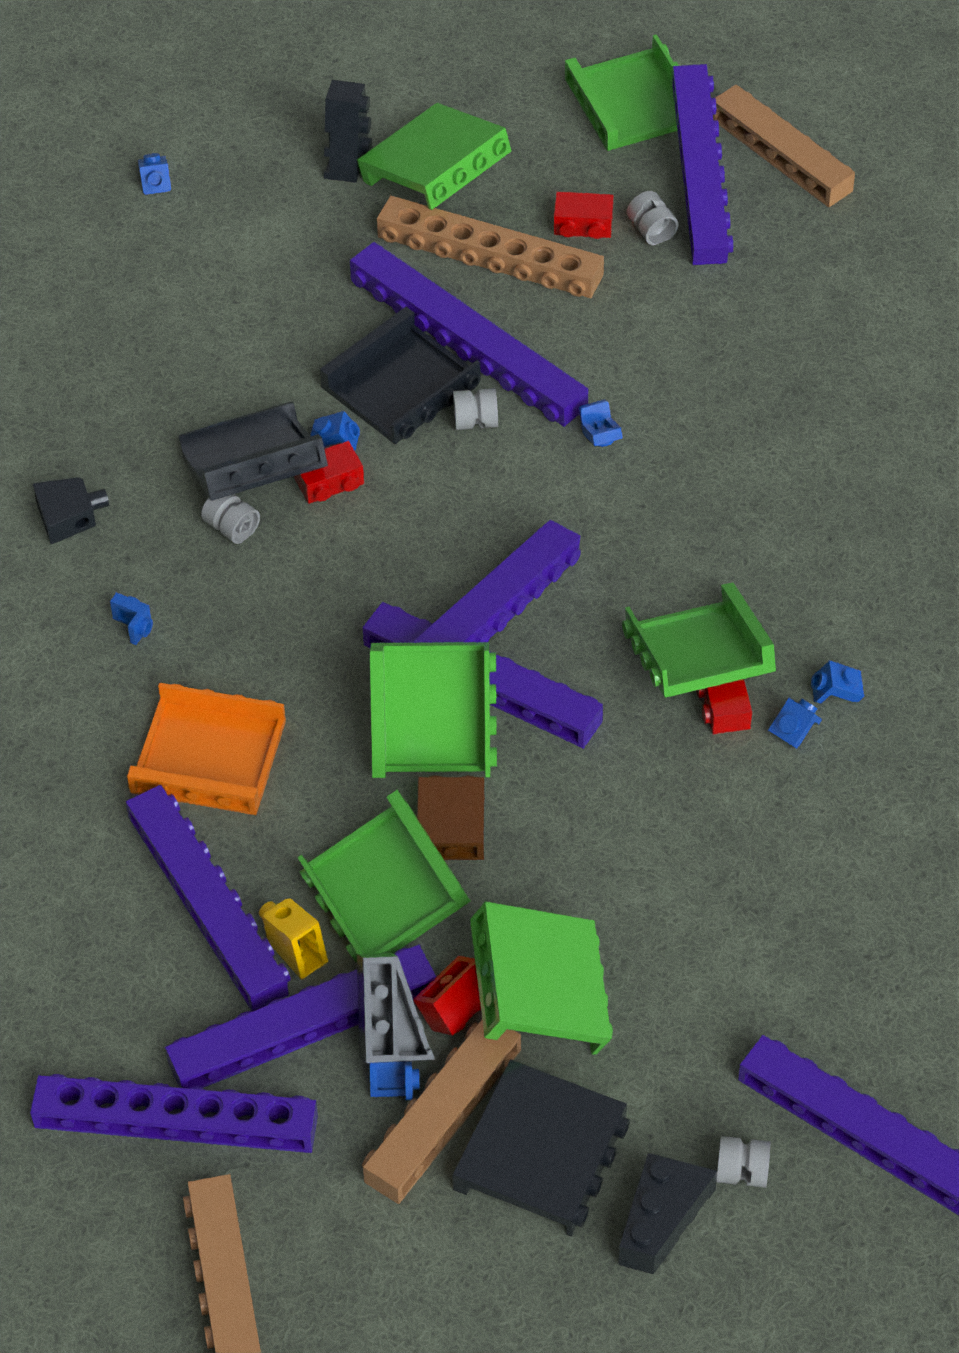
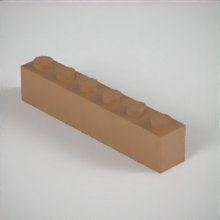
(783, 146)
(438, 1111)
(221, 1266)

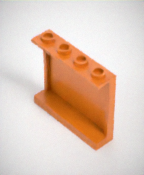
(209, 748)

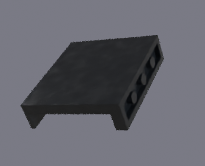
(397, 377)
(251, 451)
(542, 1145)

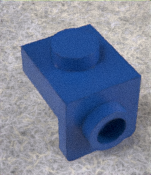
(154, 174)
(598, 424)
(336, 429)
(134, 614)
(837, 681)
(794, 721)
(393, 1079)

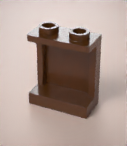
(453, 815)

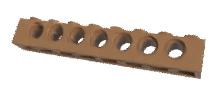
(490, 247)

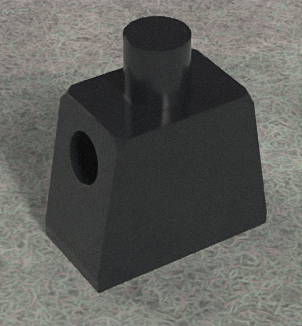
(67, 507)

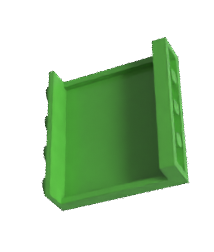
(627, 96)
(436, 153)
(702, 645)
(432, 707)
(384, 882)
(540, 974)

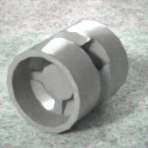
(652, 218)
(475, 409)
(232, 517)
(743, 1161)

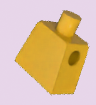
(288, 924)

